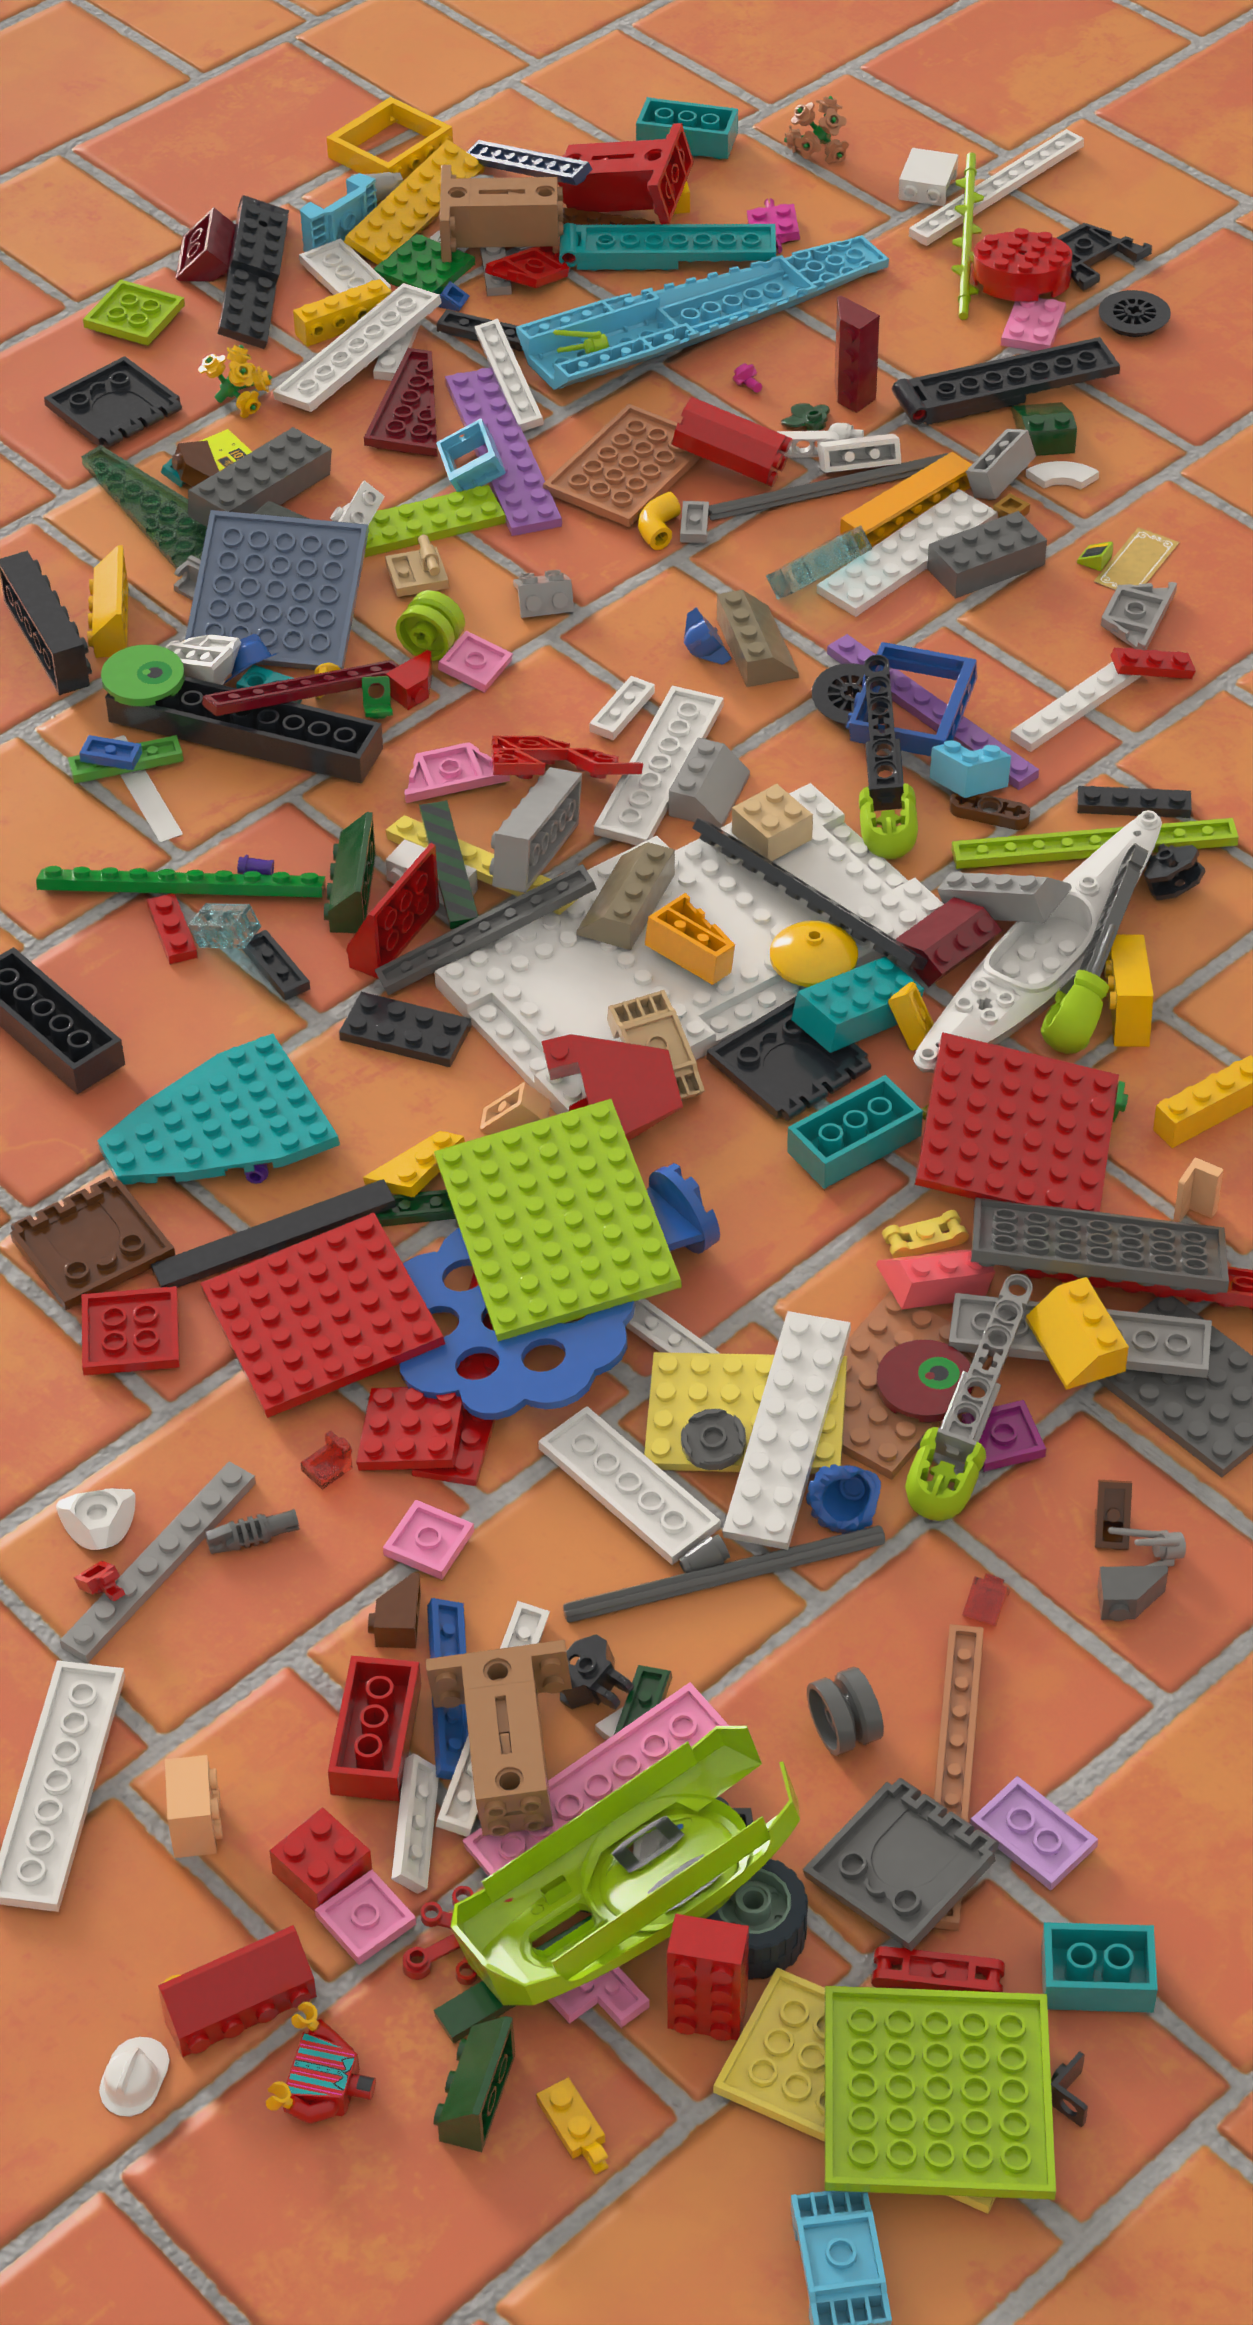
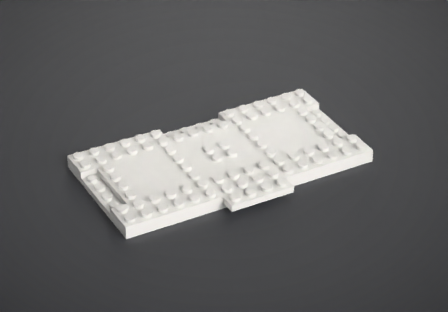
(560, 984)

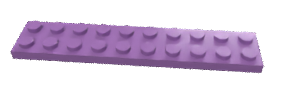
(520, 489)

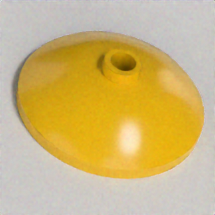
(812, 952)

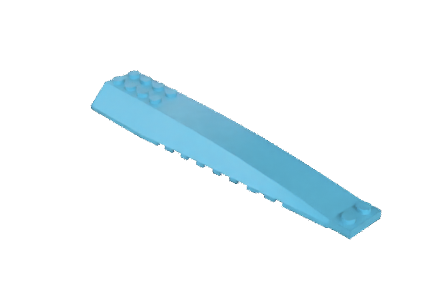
(689, 312)

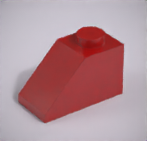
(412, 680)

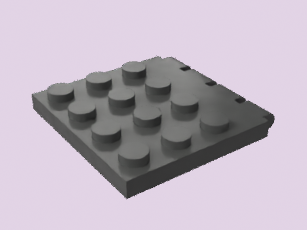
(902, 1862)

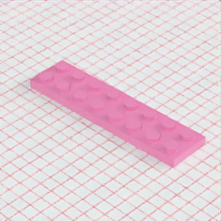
(604, 1769)

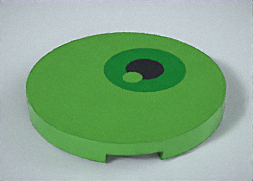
(142, 675)

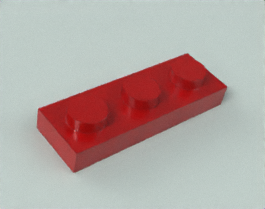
(1153, 663)
(172, 928)

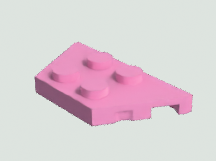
(449, 772)

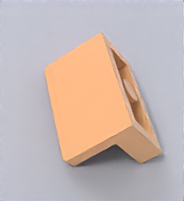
(1198, 1190)

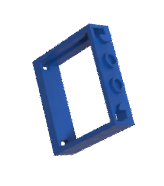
(927, 663)

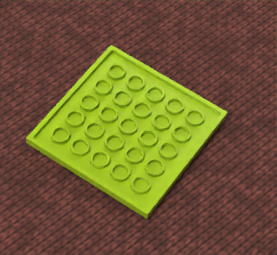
(938, 2093)

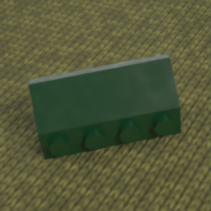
(351, 876)

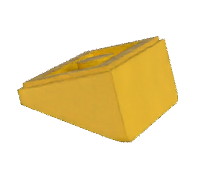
(911, 1015)

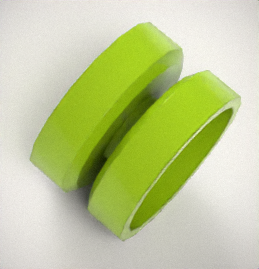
(430, 624)

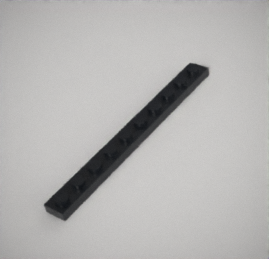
(816, 900)

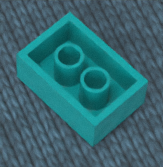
(1099, 1967)

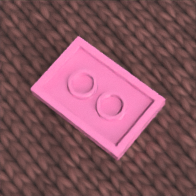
(1033, 324)

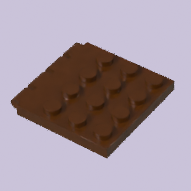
(90, 1241)

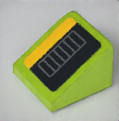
(1096, 555)

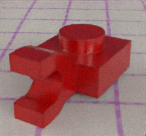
(100, 1579)

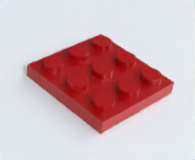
(130, 1331)
(410, 1430)

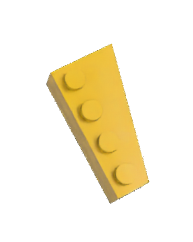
(1129, 991)

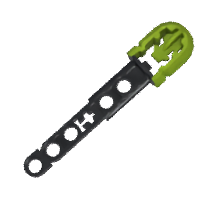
(888, 792)

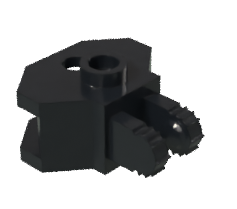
(1171, 869)
(593, 1675)

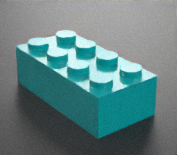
(707, 127)
(851, 1004)
(854, 1131)

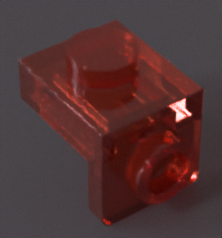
(329, 1461)
(986, 1599)

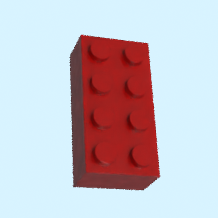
(374, 1728)
(707, 1977)

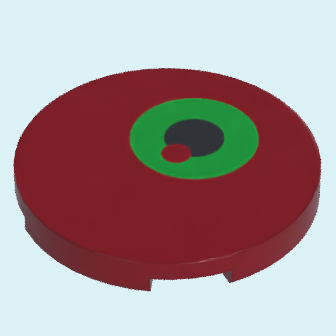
(920, 1378)

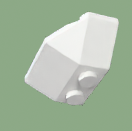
(207, 656)

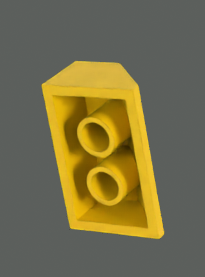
(1078, 1334)

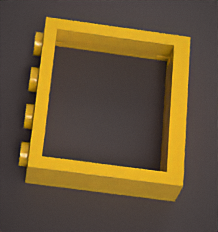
(344, 142)

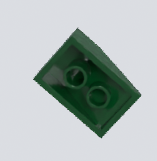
(1049, 427)

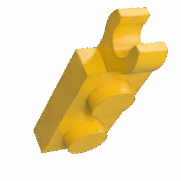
(574, 2123)

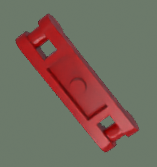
(935, 1970)

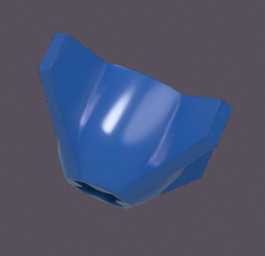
(703, 639)

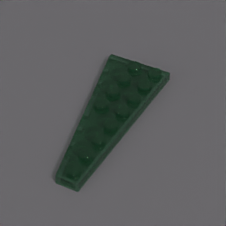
(149, 504)

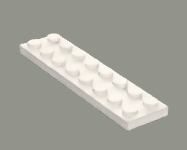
(357, 347)
(901, 554)
(643, 799)
(787, 1430)
(58, 1784)

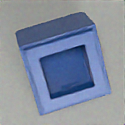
(453, 297)

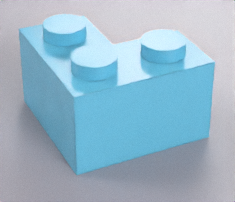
(969, 771)

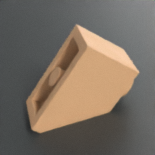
(515, 1109)

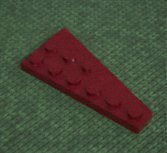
(407, 411)

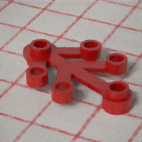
(440, 1948)

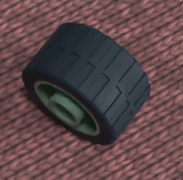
(776, 1913)

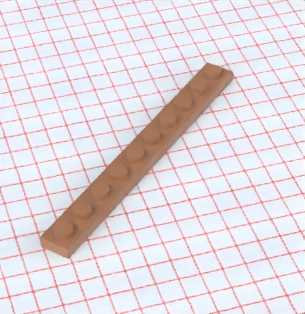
(958, 1731)

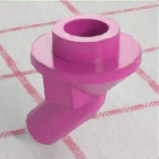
(745, 374)

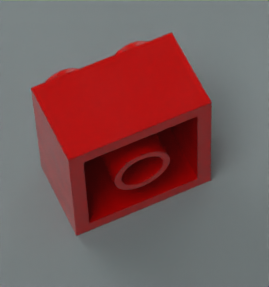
(319, 1859)

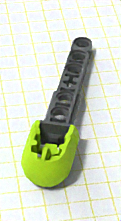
(1078, 1000)

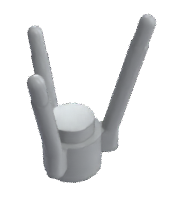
(1164, 1544)

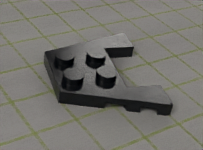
(1094, 244)

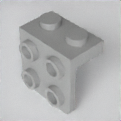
(544, 594)

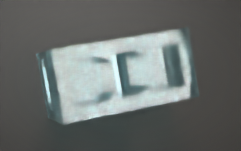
(224, 926)

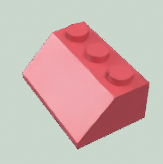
(934, 1278)

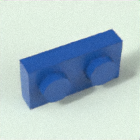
(110, 752)

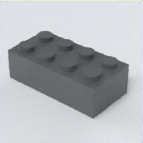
(986, 554)

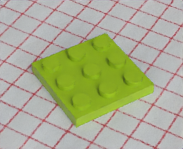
(134, 312)

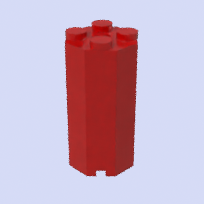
(731, 441)

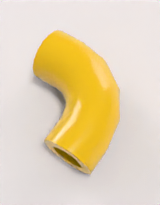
(654, 516)

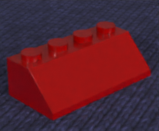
(237, 1991)

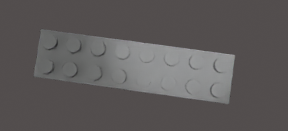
(1154, 1340)

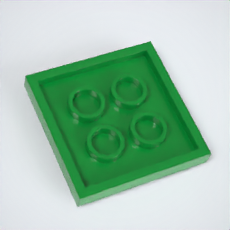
(421, 265)

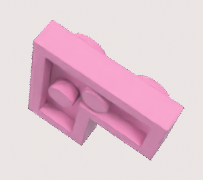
(611, 1990)

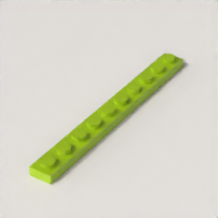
(1084, 843)

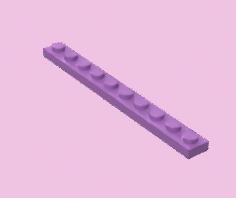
(931, 710)

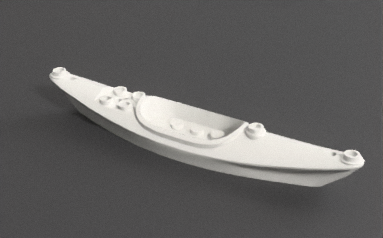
(1037, 958)

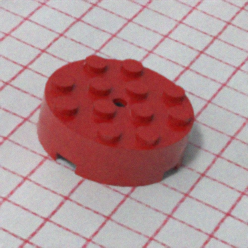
(1022, 265)

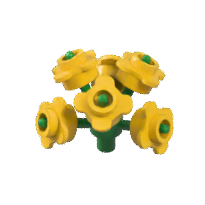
(239, 377)

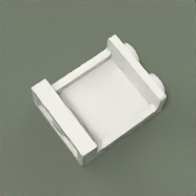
(927, 176)

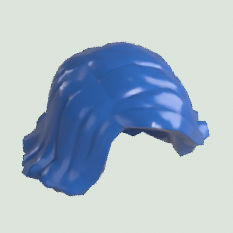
(844, 1497)

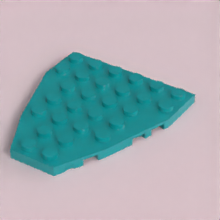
(221, 1116)

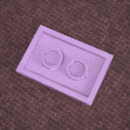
(1034, 1833)

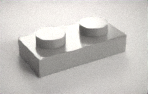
(694, 521)

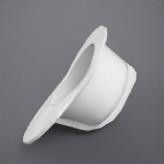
(134, 2076)

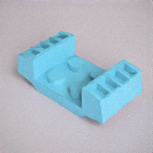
(338, 219)
(841, 2258)

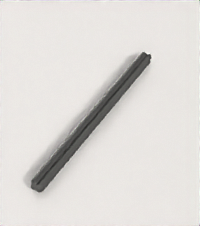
(819, 488)
(723, 1574)

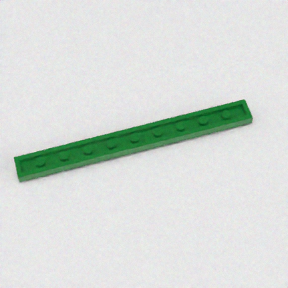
(173, 882)

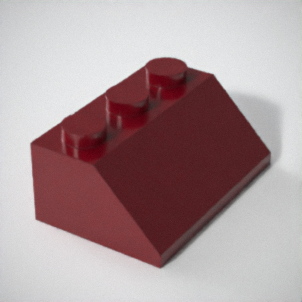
(206, 249)
(949, 937)

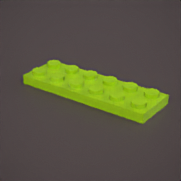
(433, 517)

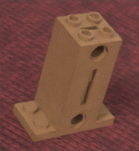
(498, 212)
(504, 1727)

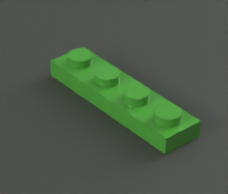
(154, 754)

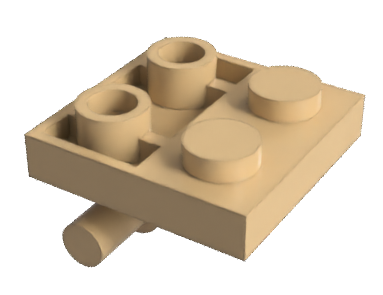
(417, 570)

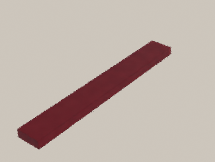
(294, 689)

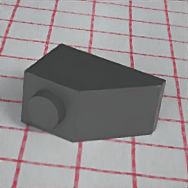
(1129, 1590)

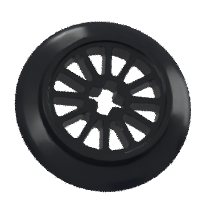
(1134, 312)
(831, 692)

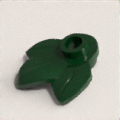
(806, 415)

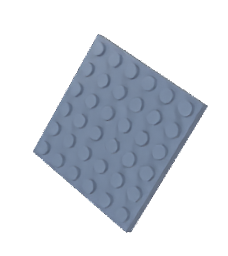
(280, 581)

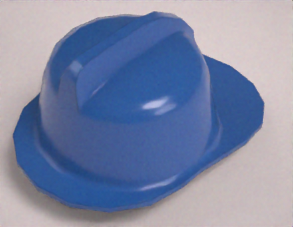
(250, 652)

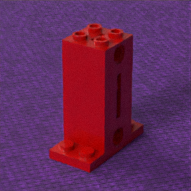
(632, 175)

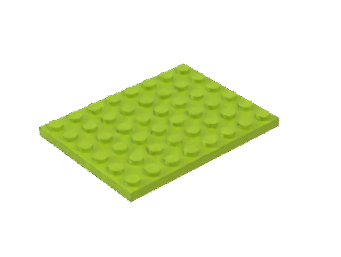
(556, 1220)

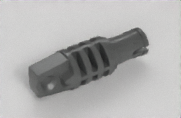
(262, 1528)

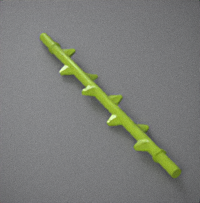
(965, 241)

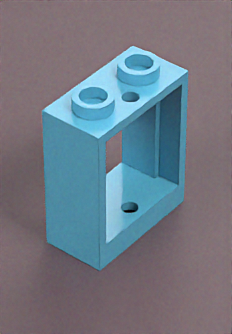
(478, 471)

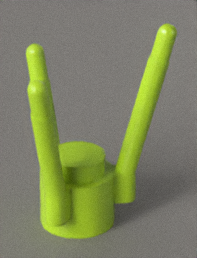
(595, 341)

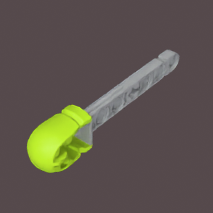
(961, 1440)

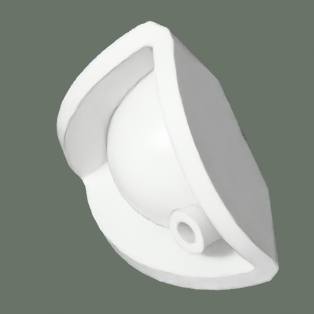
(98, 1517)

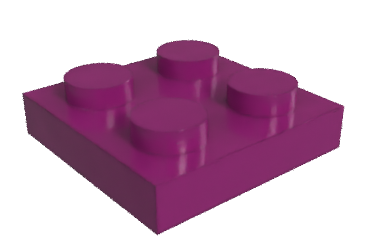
(1009, 1436)

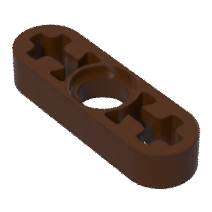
(1008, 820)

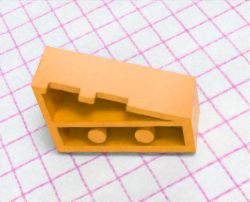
(690, 940)

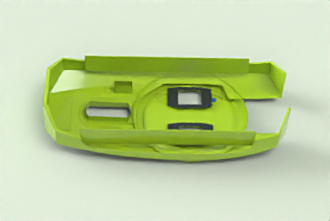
(628, 1899)

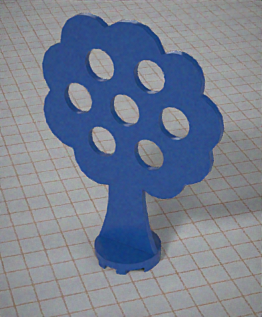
(589, 1344)

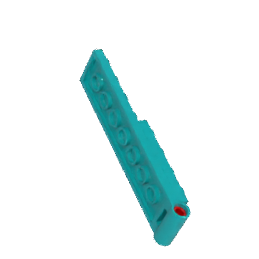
(663, 245)

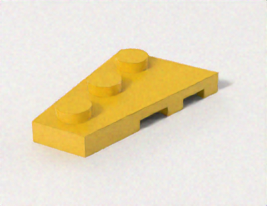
(415, 1167)

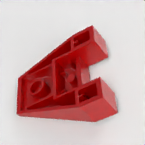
(631, 1075)

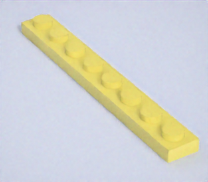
(473, 856)

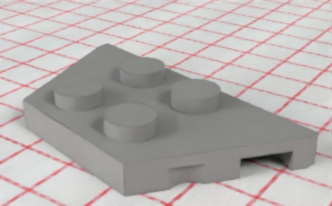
(1137, 612)

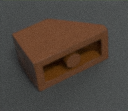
(194, 462)
(397, 1615)

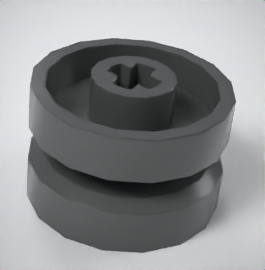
(845, 1711)

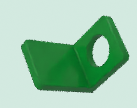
(377, 707)

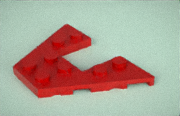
(529, 754)

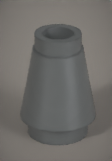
(705, 1554)

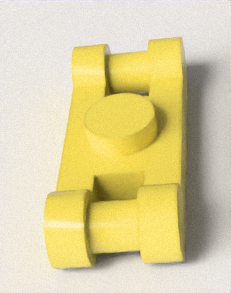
(926, 1235)

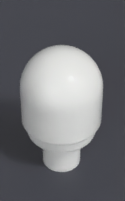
(846, 431)

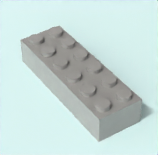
(536, 830)

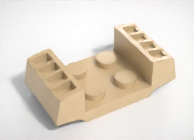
(655, 1024)

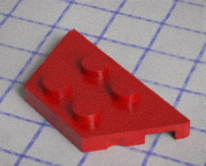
(530, 267)

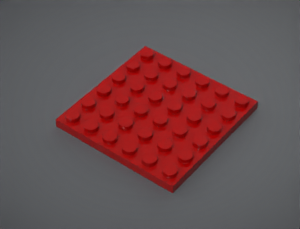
(1016, 1126)
(321, 1314)

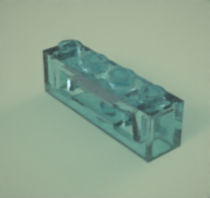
(819, 562)

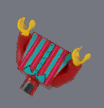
(321, 2075)

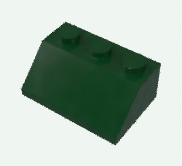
(476, 2084)

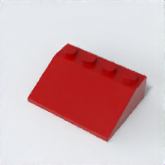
(397, 916)

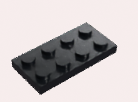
(405, 1029)

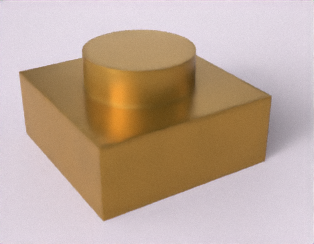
(1011, 504)

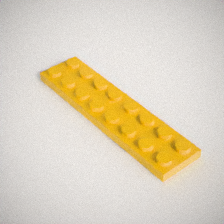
(410, 205)

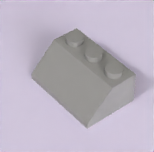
(707, 783)

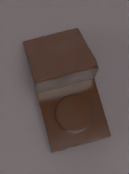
(1112, 1511)

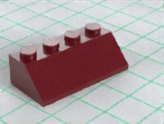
(856, 354)

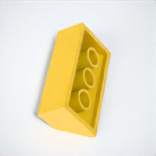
(109, 605)

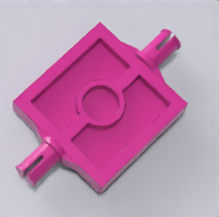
(782, 216)

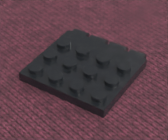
(113, 402)
(784, 1064)

